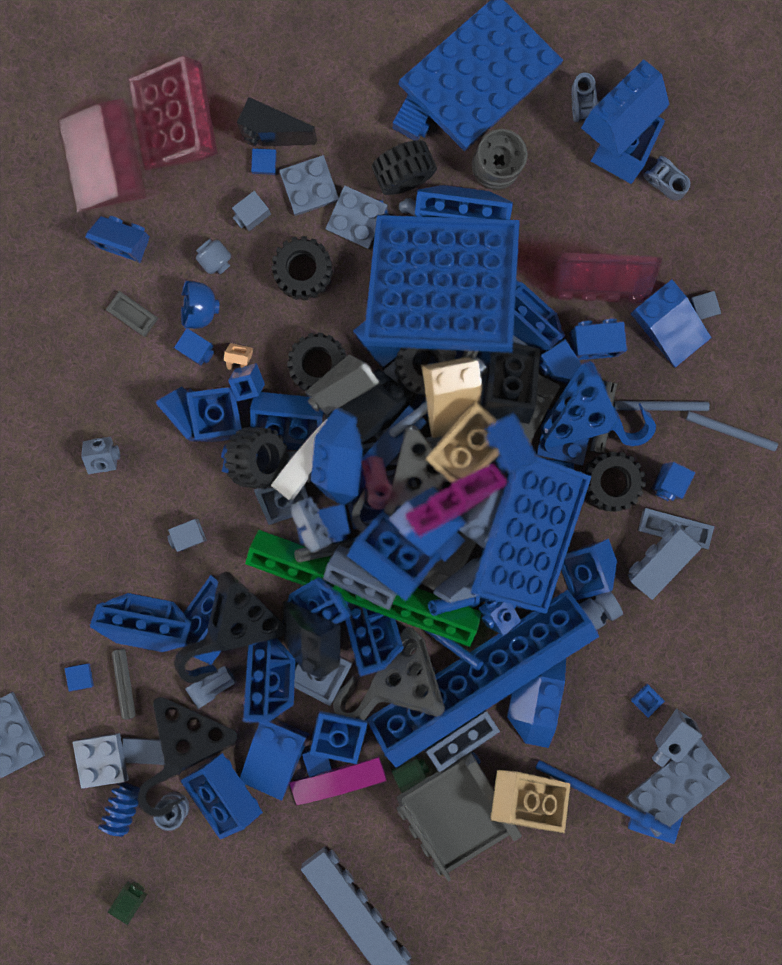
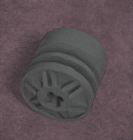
(501, 146)

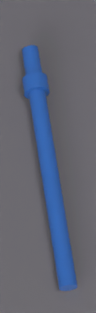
(647, 820)

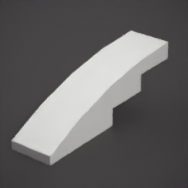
(297, 470)

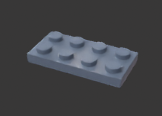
(679, 786)

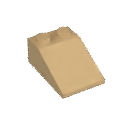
(450, 391)
(465, 445)

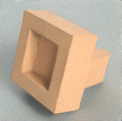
(237, 354)

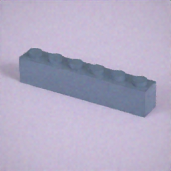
(352, 910)

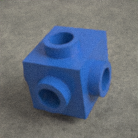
(499, 616)

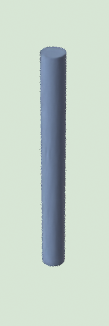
(662, 405)
(732, 431)

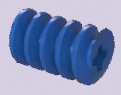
(121, 811)

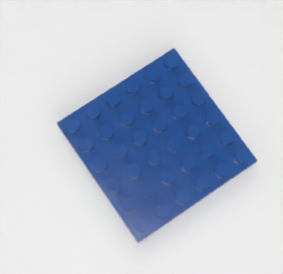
(442, 283)

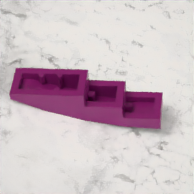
(455, 500)
(338, 781)

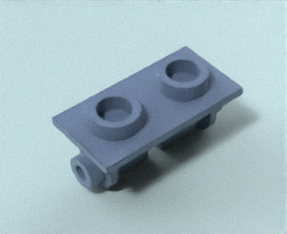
(307, 514)

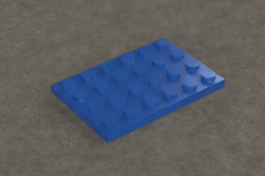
(480, 72)
(531, 535)

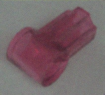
(376, 481)

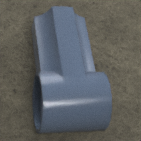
(208, 688)

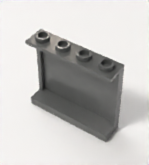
(454, 815)

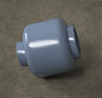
(213, 256)

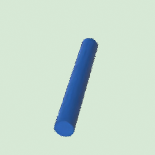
(458, 650)

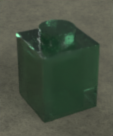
(410, 773)
(127, 902)

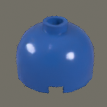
(198, 305)

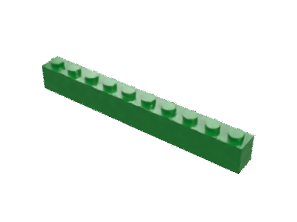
(278, 558)

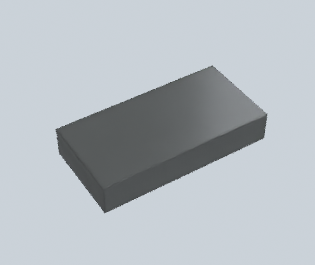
(132, 313)

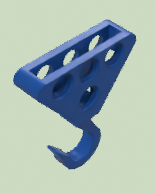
(589, 413)

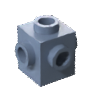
(100, 455)

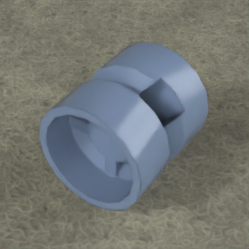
(601, 609)
(178, 814)

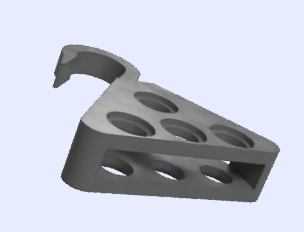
(408, 465)
(408, 692)

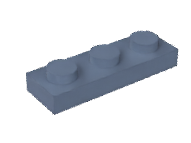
(656, 523)

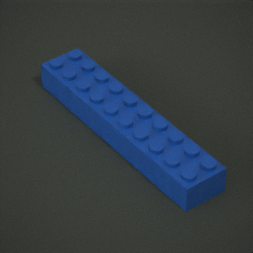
(507, 665)

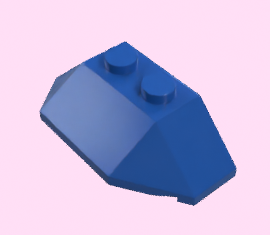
(461, 203)
(534, 320)
(337, 457)
(322, 600)
(142, 622)
(373, 639)
(268, 681)
(537, 706)

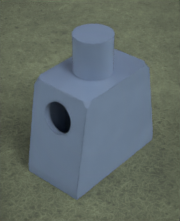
(676, 738)

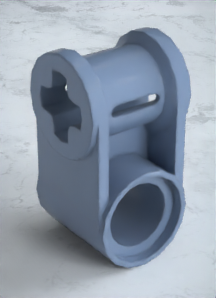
(583, 101)
(667, 177)

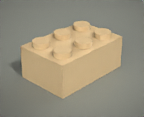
(530, 801)

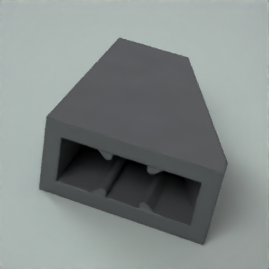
(341, 385)

